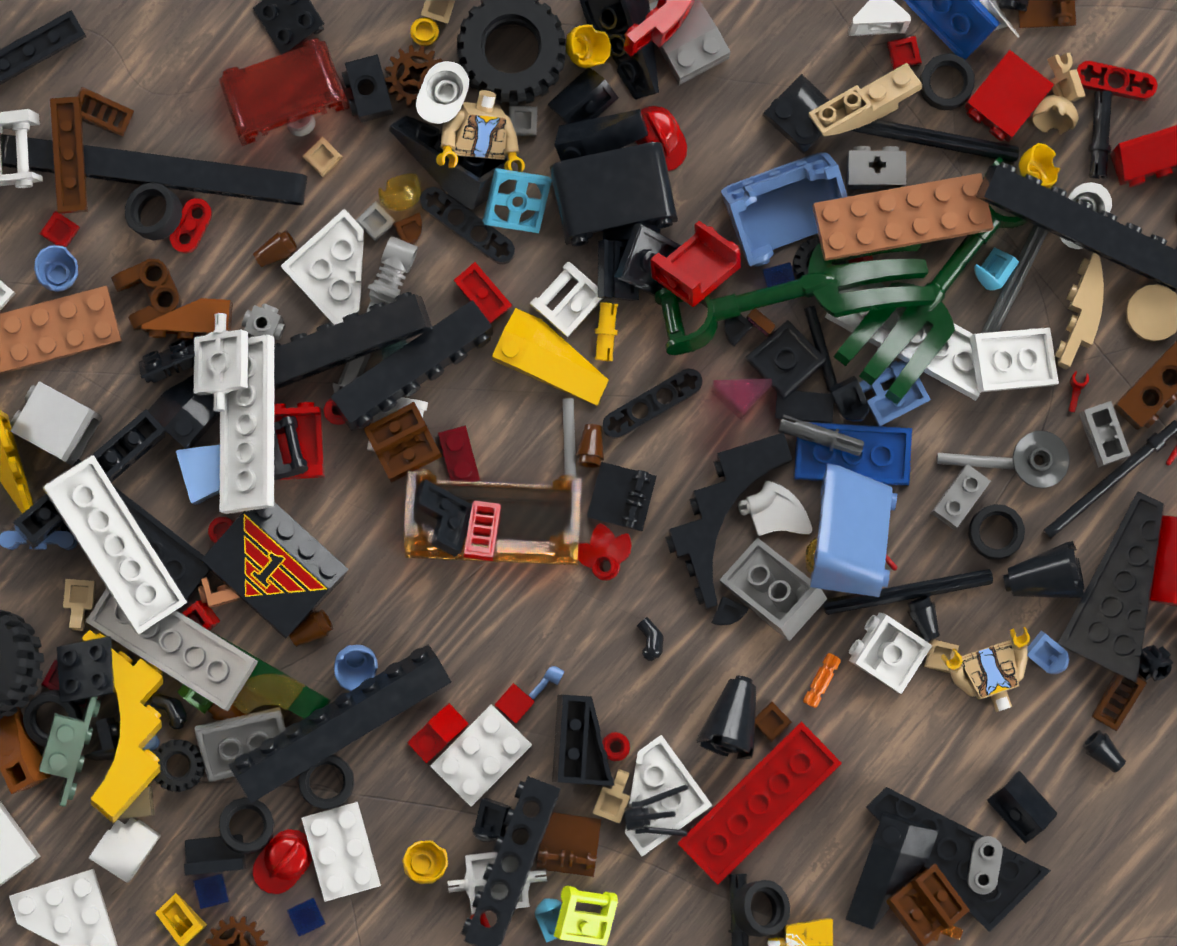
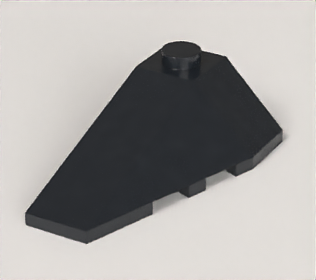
(615, 18)
(466, 182)
(185, 413)
(893, 861)

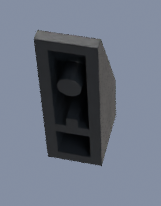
(599, 134)

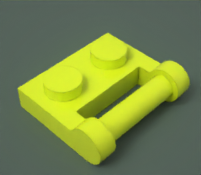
(584, 925)

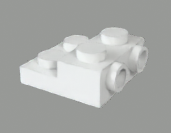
(889, 652)

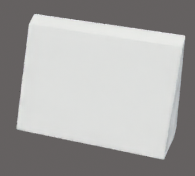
(880, 18)

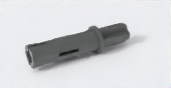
(820, 435)

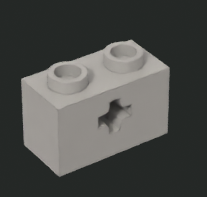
(862, 177)
(1104, 434)
(960, 497)

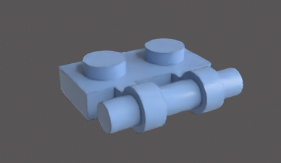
(883, 408)

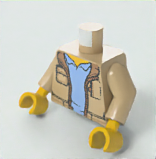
(480, 132)
(991, 669)

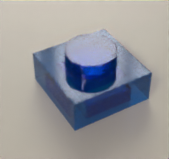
(778, 274)
(211, 891)
(306, 916)

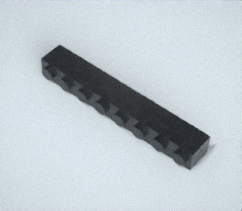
(1080, 224)
(339, 723)

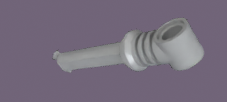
(397, 259)

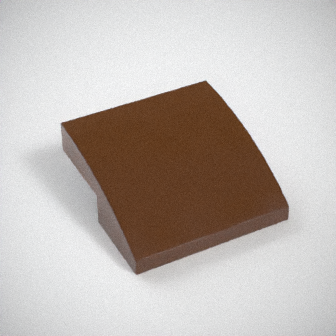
(402, 442)
(927, 905)

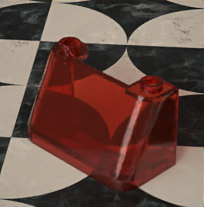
(282, 90)

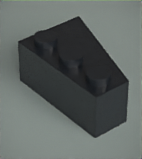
(578, 743)

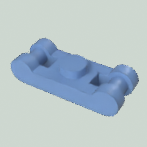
(13, 539)

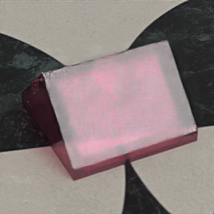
(740, 395)

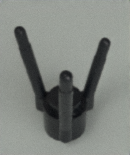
(638, 817)

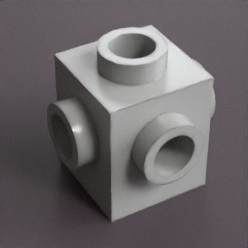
(274, 322)

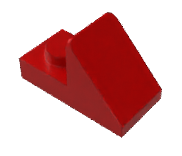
(437, 733)

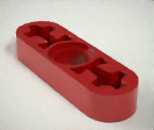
(1134, 92)

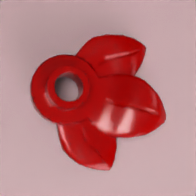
(604, 548)

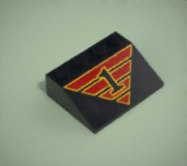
(275, 567)

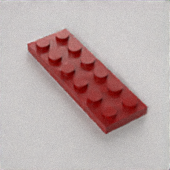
(759, 803)

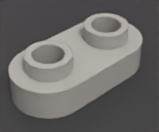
(985, 865)

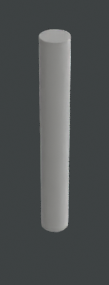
(569, 437)
(975, 461)

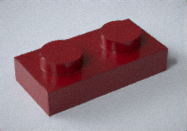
(459, 455)

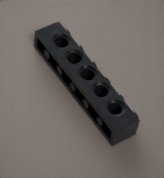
(113, 457)
(546, 798)

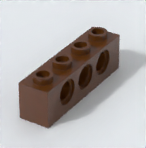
(1131, 404)

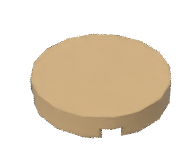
(1152, 313)

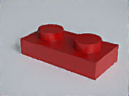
(483, 292)

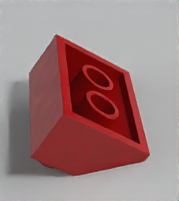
(1146, 157)
(1165, 574)

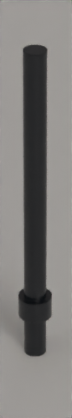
(1154, 443)

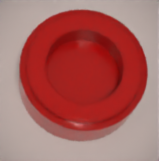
(219, 527)

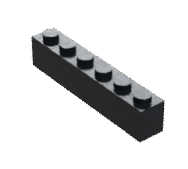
(350, 339)
(412, 365)

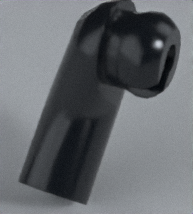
(654, 641)
(173, 708)

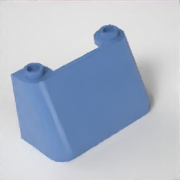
(778, 204)
(852, 533)

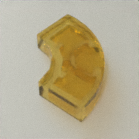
(268, 690)

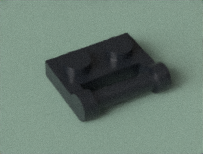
(298, 465)

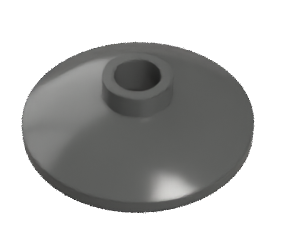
(1054, 457)

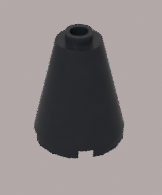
(1049, 574)
(732, 720)

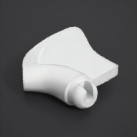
(775, 510)

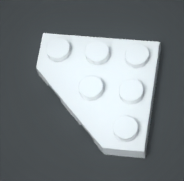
(331, 267)
(657, 772)
(66, 911)

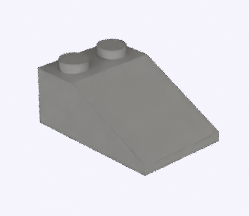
(694, 45)
(773, 589)

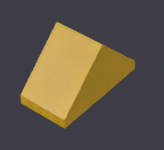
(180, 920)

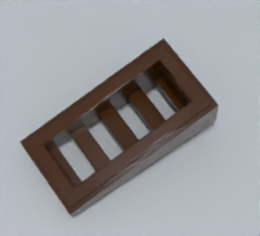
(105, 102)
(1127, 702)

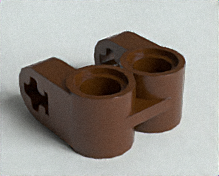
(165, 285)

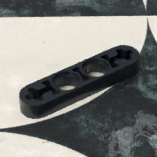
(470, 222)
(650, 400)

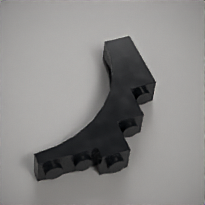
(698, 538)

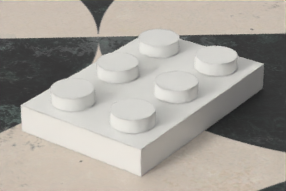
(1014, 359)
(481, 755)
(341, 851)

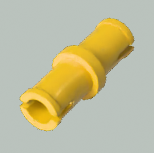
(606, 331)

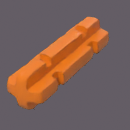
(822, 680)

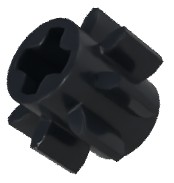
(1155, 663)

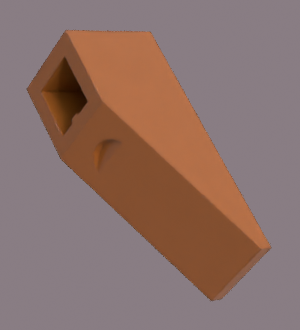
(190, 320)
(19, 755)

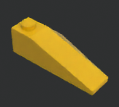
(542, 354)
(11, 468)

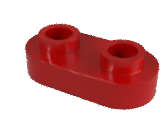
(190, 226)

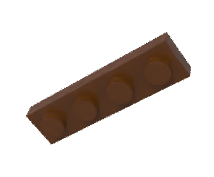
(68, 155)

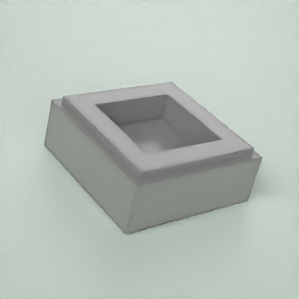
(524, 120)
(375, 221)

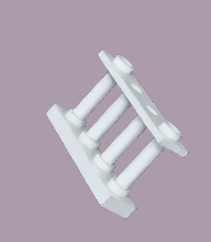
(20, 123)

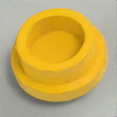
(424, 31)

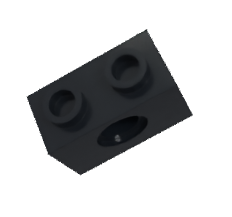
(367, 71)

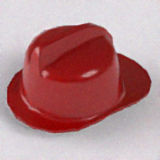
(665, 129)
(282, 862)

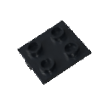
(289, 21)
(154, 363)
(621, 496)
(85, 670)

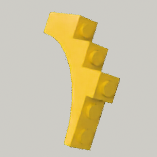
(132, 766)

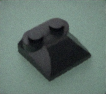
(791, 110)

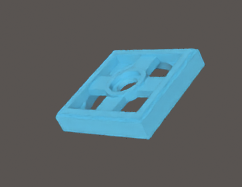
(522, 179)

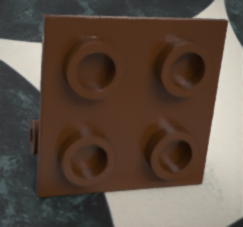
(1048, 14)
(570, 845)

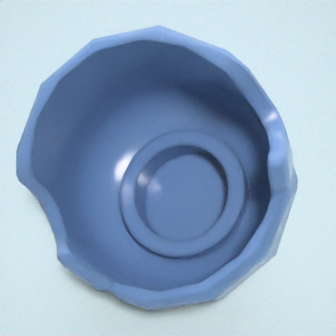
(56, 268)
(354, 666)

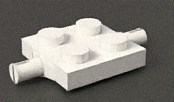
(220, 362)
(474, 881)

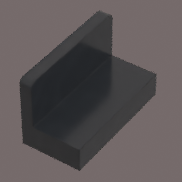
(583, 98)
(1022, 807)
(212, 856)

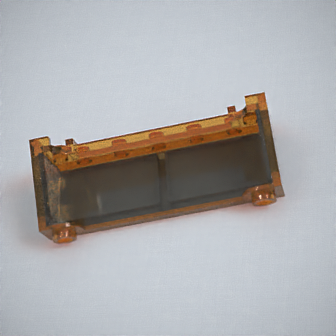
(534, 526)

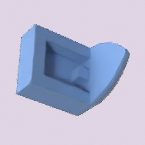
(1048, 654)

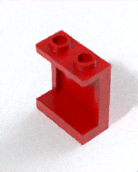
(1008, 96)
(697, 265)
(309, 436)

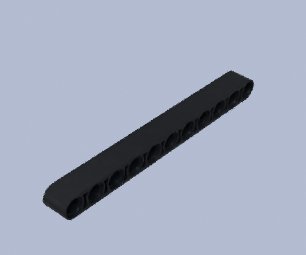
(169, 171)

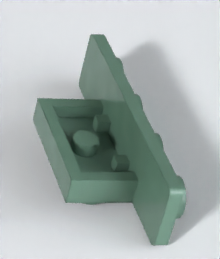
(64, 747)

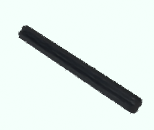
(940, 140)
(909, 591)

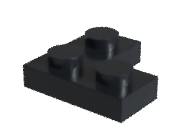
(449, 511)

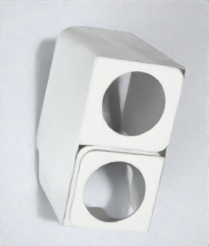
(125, 848)

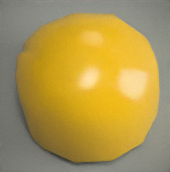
(587, 46)
(1039, 163)
(425, 862)

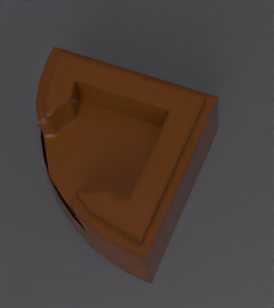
(409, 228)

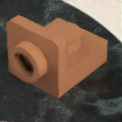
(223, 596)

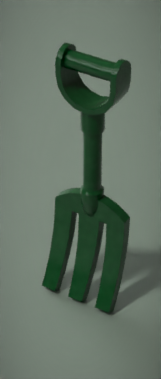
(821, 282)
(916, 317)

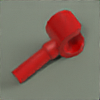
(1077, 387)

